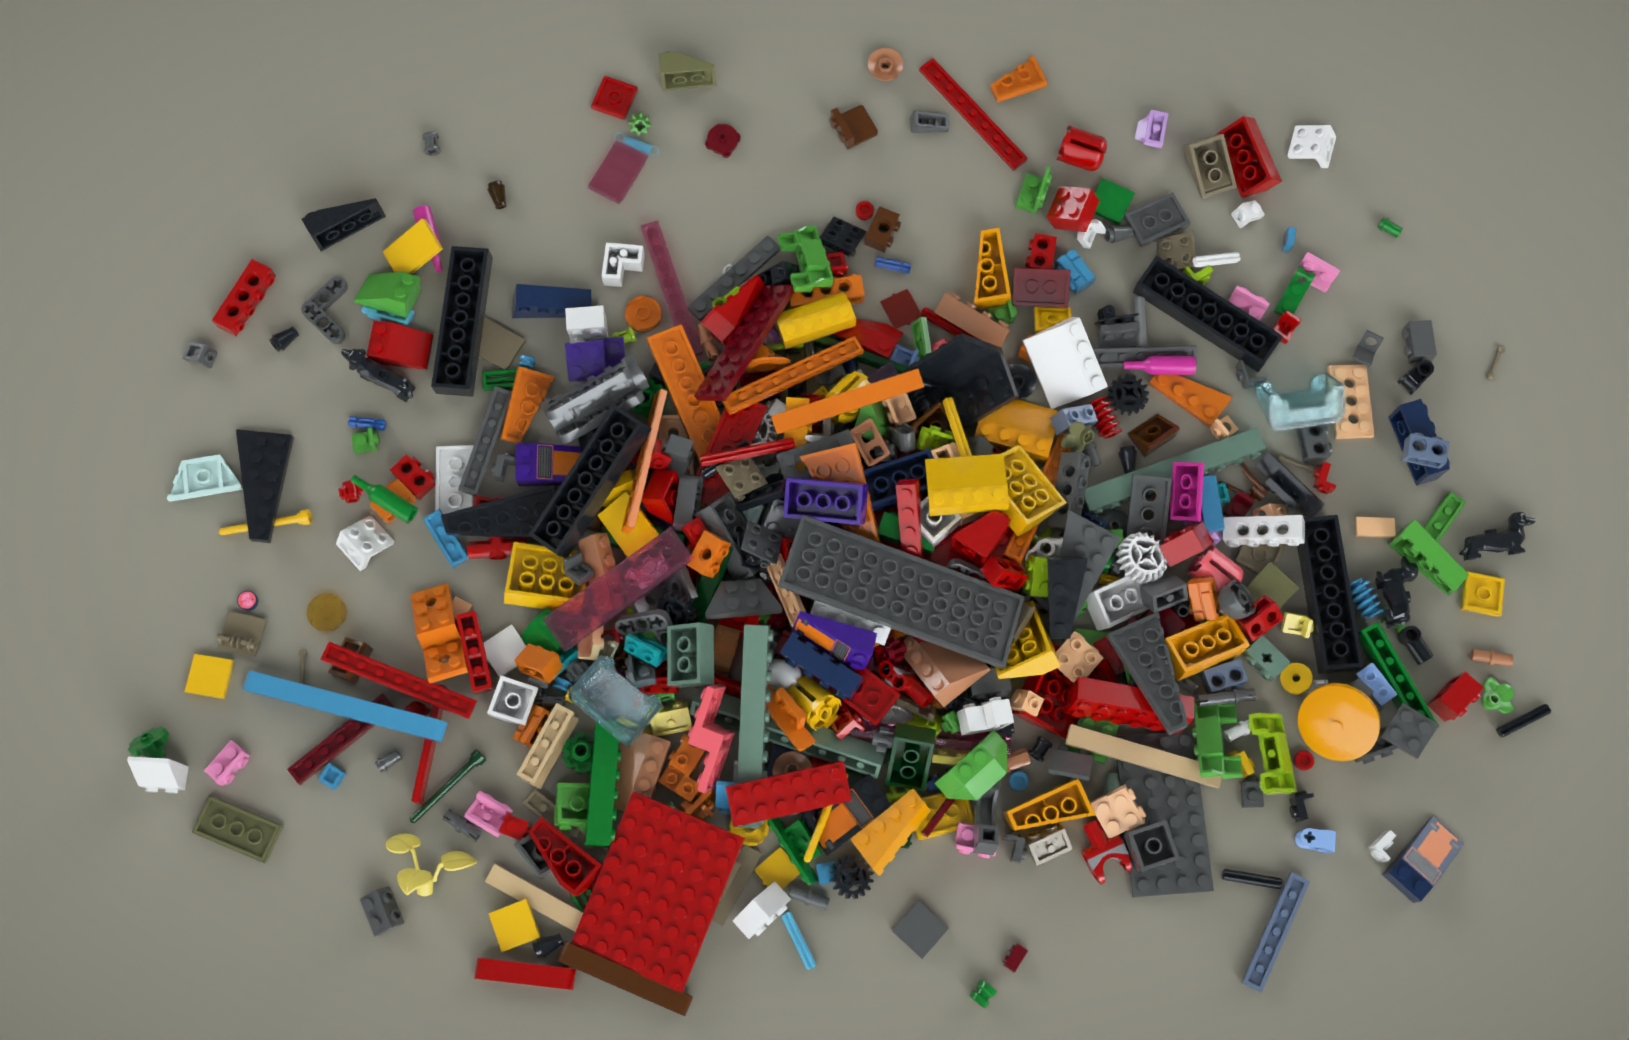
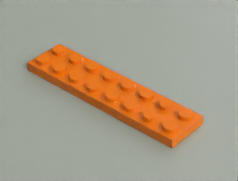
(682, 378)

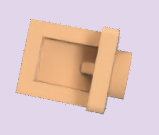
(1026, 701)

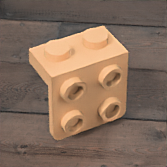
(1077, 657)

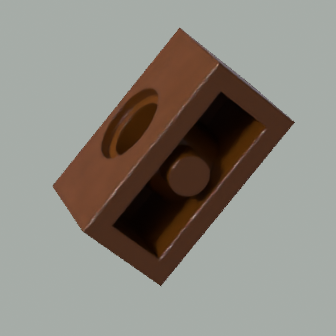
(883, 219)

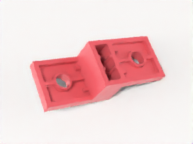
(710, 737)

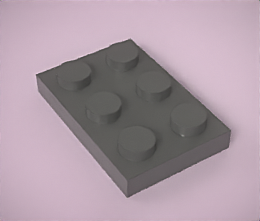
(1157, 219)

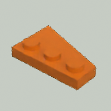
(1024, 79)

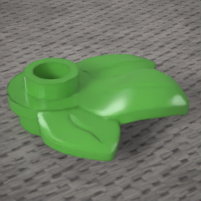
(1497, 696)

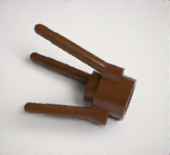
(1258, 490)

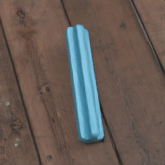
(798, 940)

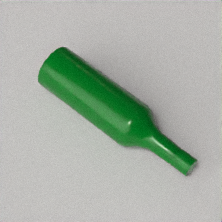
(388, 500)

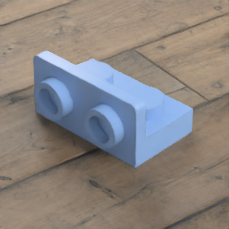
(1375, 680)

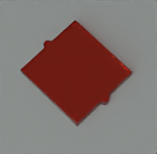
(901, 309)

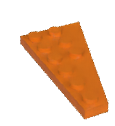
(843, 465)

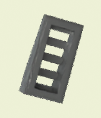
(921, 127)

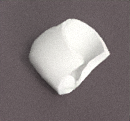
(783, 674)

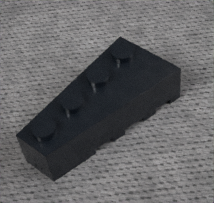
(1064, 589)

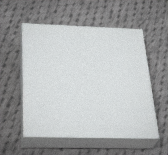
(503, 650)

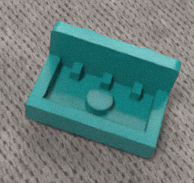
(645, 649)

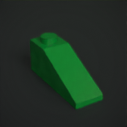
(890, 532)

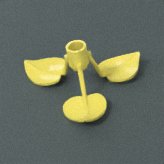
(422, 880)

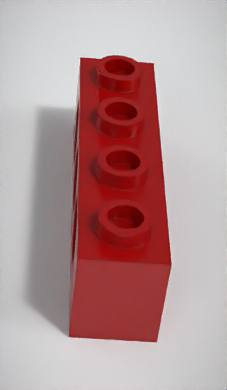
(253, 272)
(474, 652)

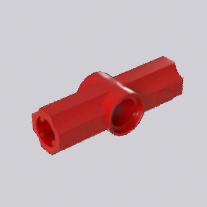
(494, 548)

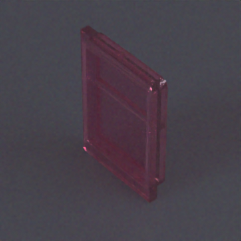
(618, 172)

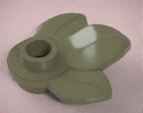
(1077, 437)

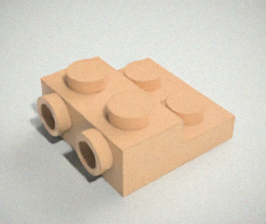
(1118, 811)

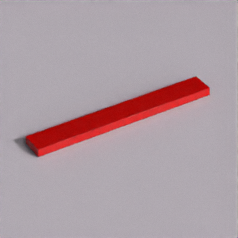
(973, 114)
(398, 680)

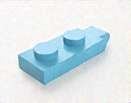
(387, 317)

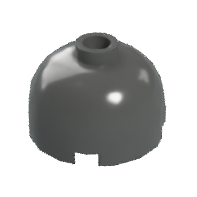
(1235, 603)

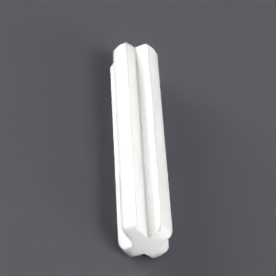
(1216, 259)

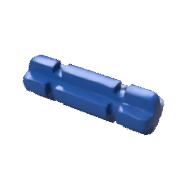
(893, 265)
(366, 423)

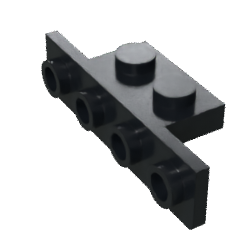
(1288, 486)

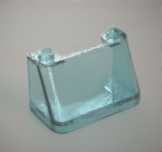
(1306, 408)
(614, 701)

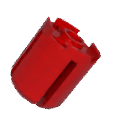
(1082, 149)

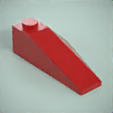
(725, 319)

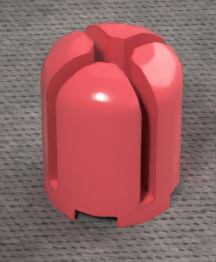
(1215, 564)

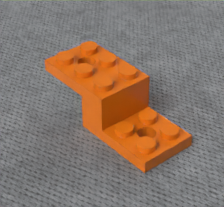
(438, 633)

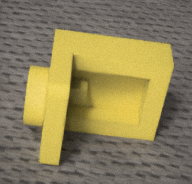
(1297, 624)

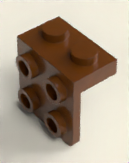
(853, 126)

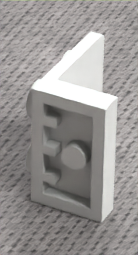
(1313, 143)
(363, 541)

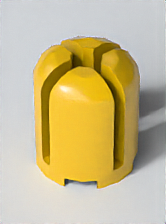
(847, 383)
(819, 701)

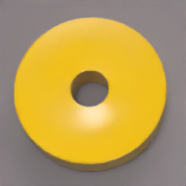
(1301, 686)

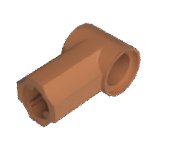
(1017, 759)

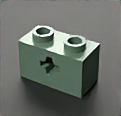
(1275, 662)

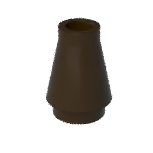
(497, 193)

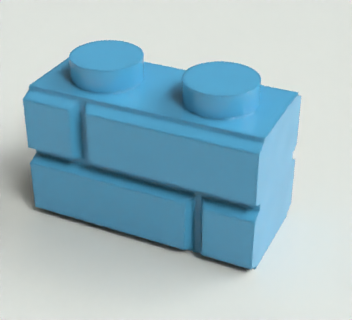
(1080, 274)

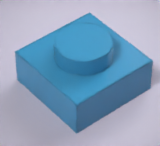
(823, 872)

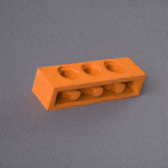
(852, 282)

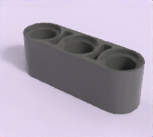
(688, 500)

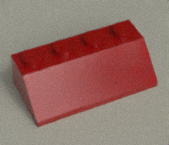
(1250, 157)

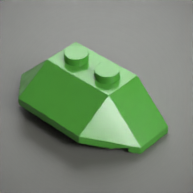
(976, 770)

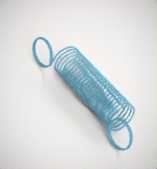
(639, 145)

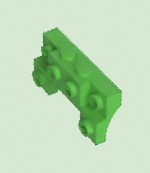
(810, 256)
(1210, 741)

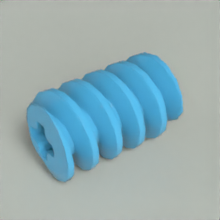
(1365, 599)

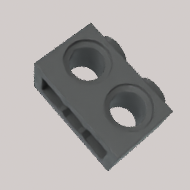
(1308, 442)

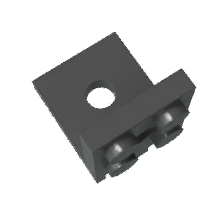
(679, 579)

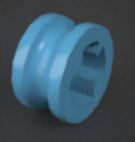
(527, 362)
(562, 684)

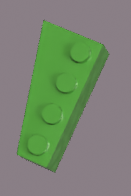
(1429, 556)

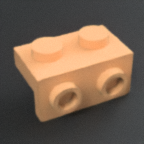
(899, 410)
(591, 645)

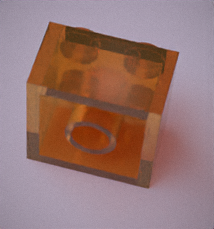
(725, 646)

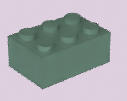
(690, 655)

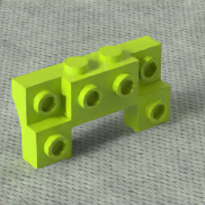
(1275, 753)

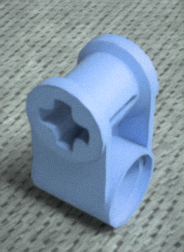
(1318, 840)

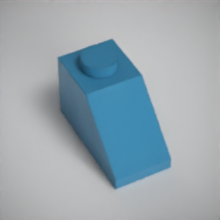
(721, 797)

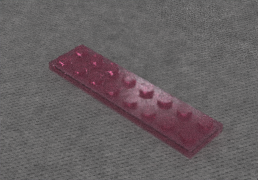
(618, 589)

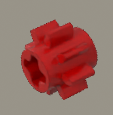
(350, 492)

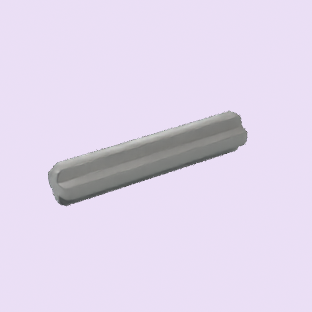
(1139, 307)

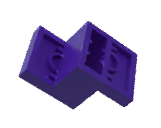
(593, 356)

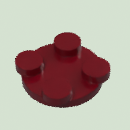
(722, 140)

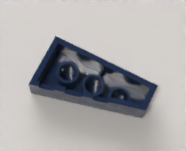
(821, 666)

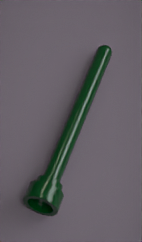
(475, 760)

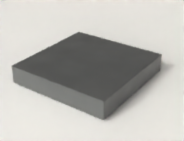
(920, 929)

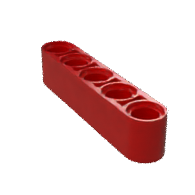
(525, 973)

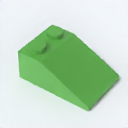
(390, 292)

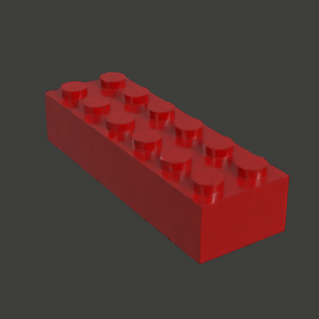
(1117, 704)

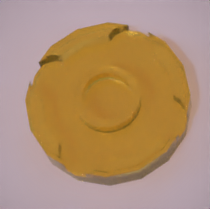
(326, 612)

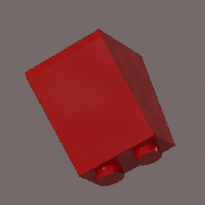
(981, 537)

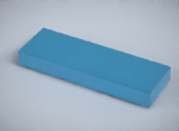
(1211, 507)
(448, 544)

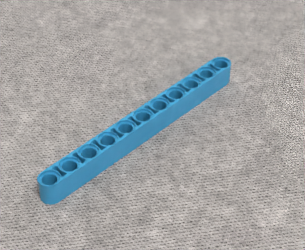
(345, 706)

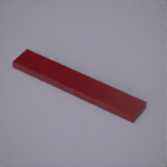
(332, 746)

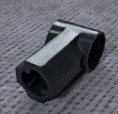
(1416, 646)

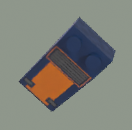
(1423, 860)

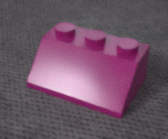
(1187, 491)

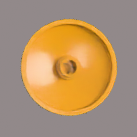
(1339, 722)

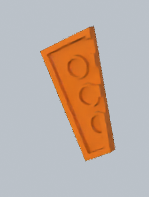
(1193, 397)
(525, 398)

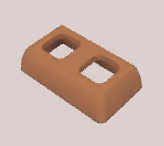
(865, 448)

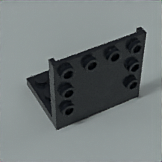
(970, 374)

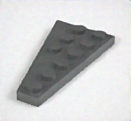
(1089, 540)
(1150, 665)

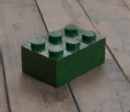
(910, 757)

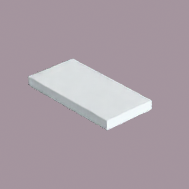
(450, 467)

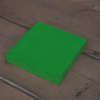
(1112, 201)

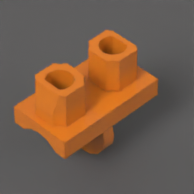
(702, 806)

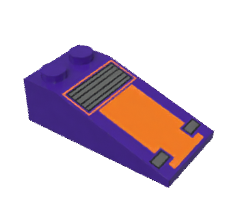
(544, 463)
(841, 641)

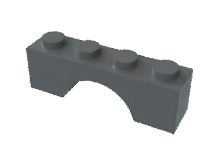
(985, 828)

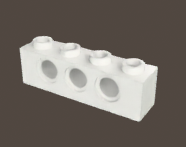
(1234, 525)

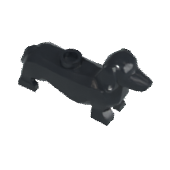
(378, 374)
(1499, 541)
(1394, 592)

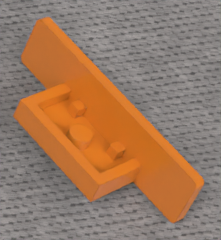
(789, 718)

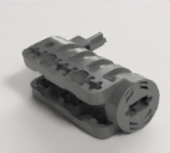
(588, 404)

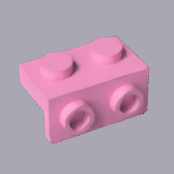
(487, 813)

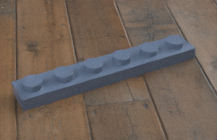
(1275, 932)

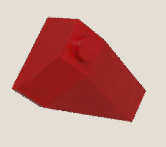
(873, 337)
(568, 862)

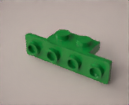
(796, 841)

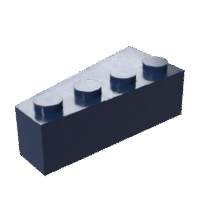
(547, 301)

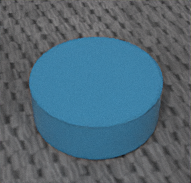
(1018, 781)

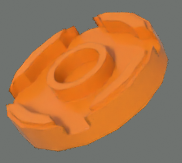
(643, 314)

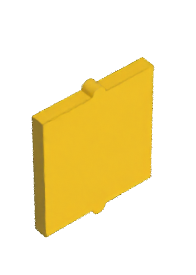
(778, 869)

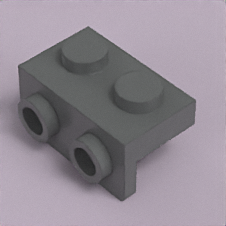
(381, 910)

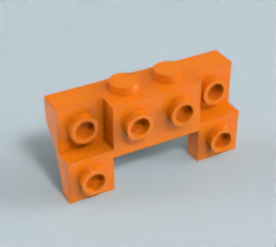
(681, 768)

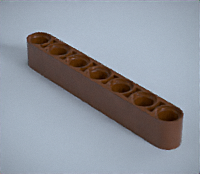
(624, 978)

